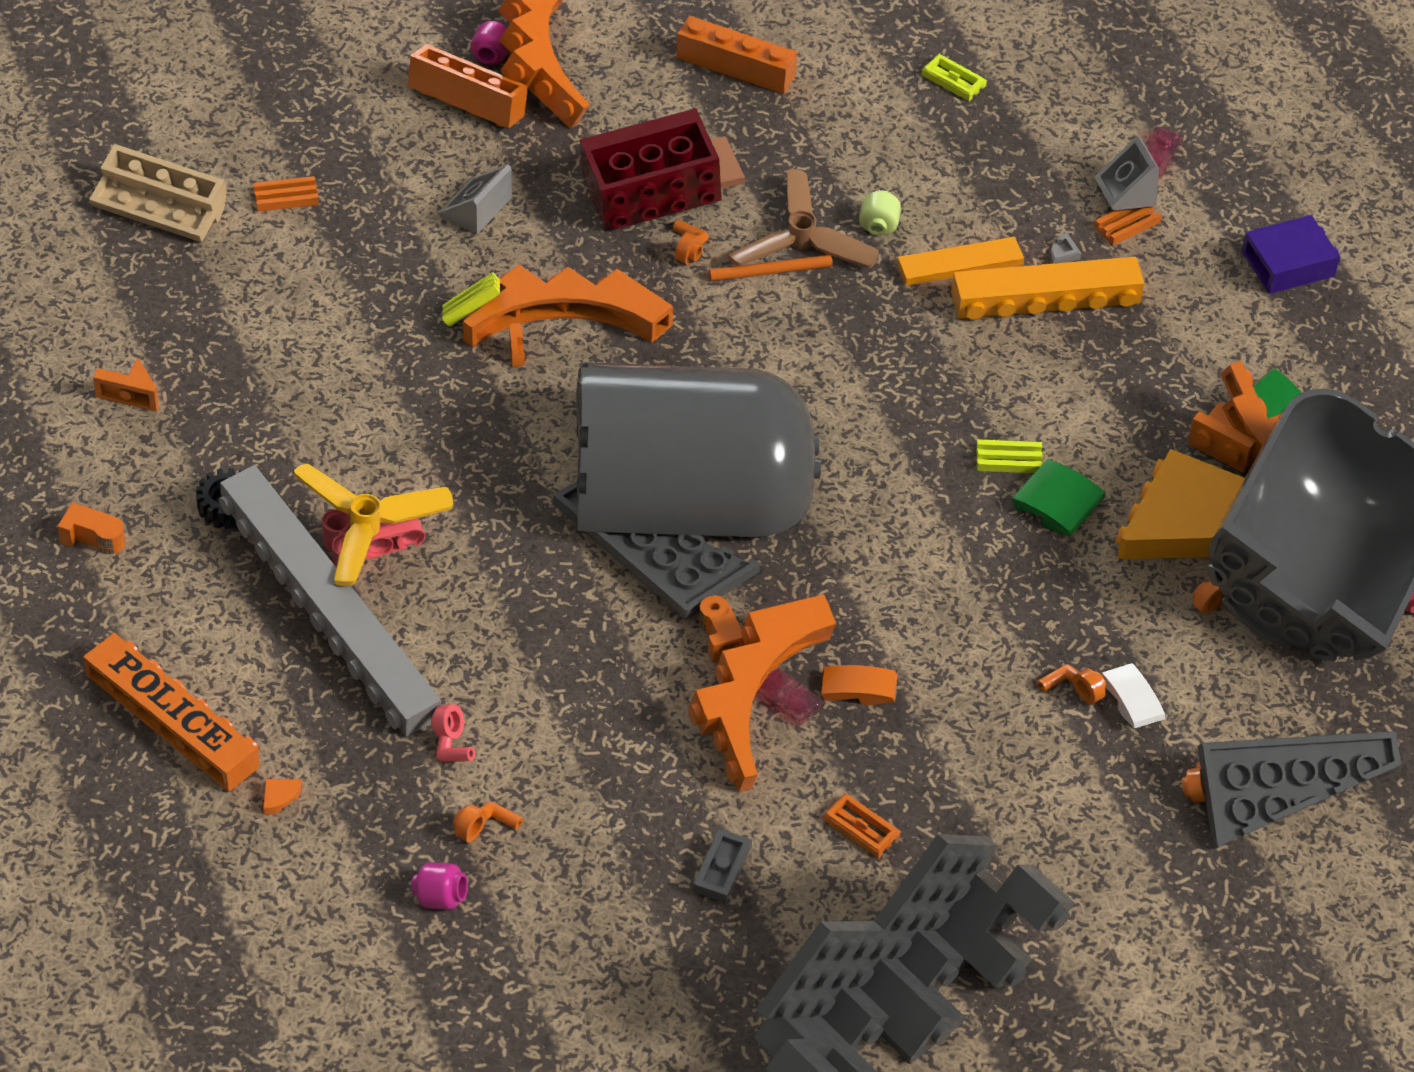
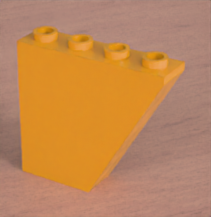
(1178, 510)

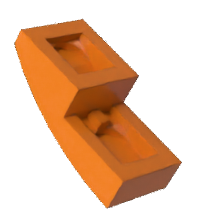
(866, 683)

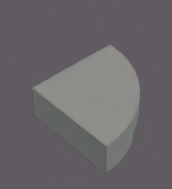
(1064, 250)

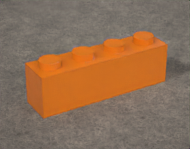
(736, 54)
(467, 86)

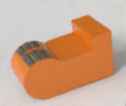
(92, 528)
(720, 622)

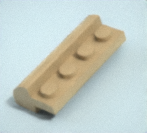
(159, 193)

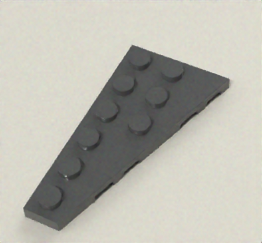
(671, 565)
(1269, 779)

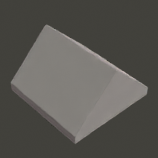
(1130, 178)
(480, 199)

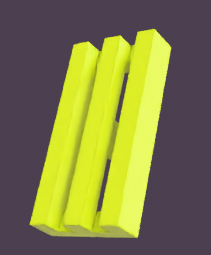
(951, 80)
(471, 299)
(1009, 452)

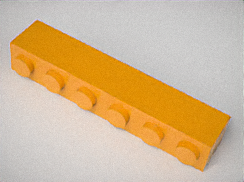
(1047, 288)

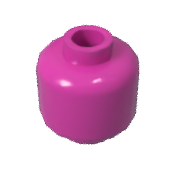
(486, 44)
(440, 886)

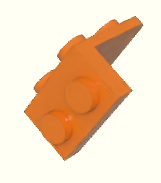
(1220, 440)

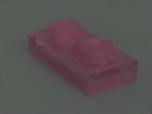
(1163, 147)
(789, 697)

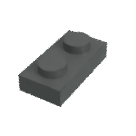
(722, 865)

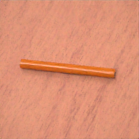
(770, 268)

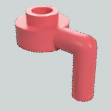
(449, 725)

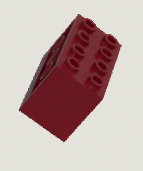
(651, 169)

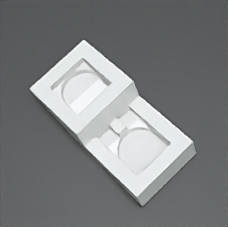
(1134, 696)

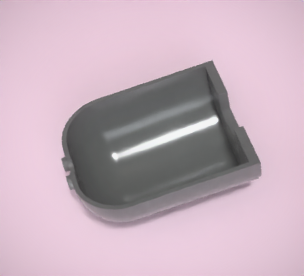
(691, 451)
(1321, 531)

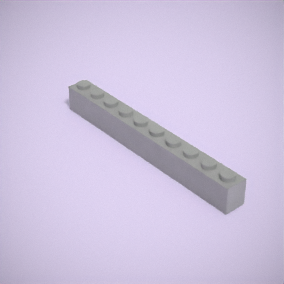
(332, 608)

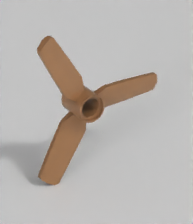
(804, 234)

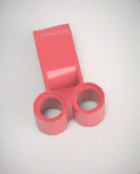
(388, 540)

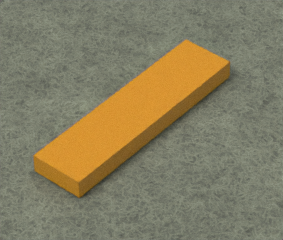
(944, 262)

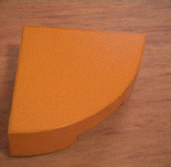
(516, 344)
(280, 794)

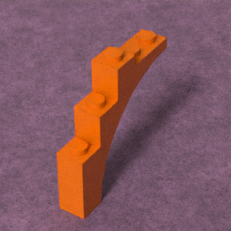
(534, 59)
(612, 301)
(769, 640)

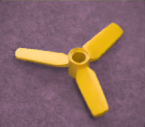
(367, 513)

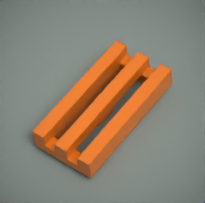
(286, 193)
(1124, 218)
(855, 835)

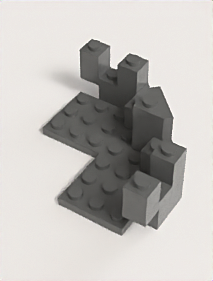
(886, 973)

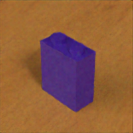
(1290, 254)

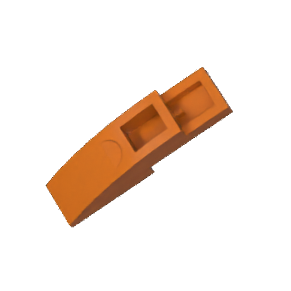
(1245, 409)

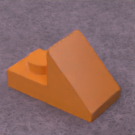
(132, 389)

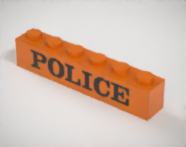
(172, 711)

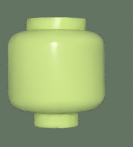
(880, 211)

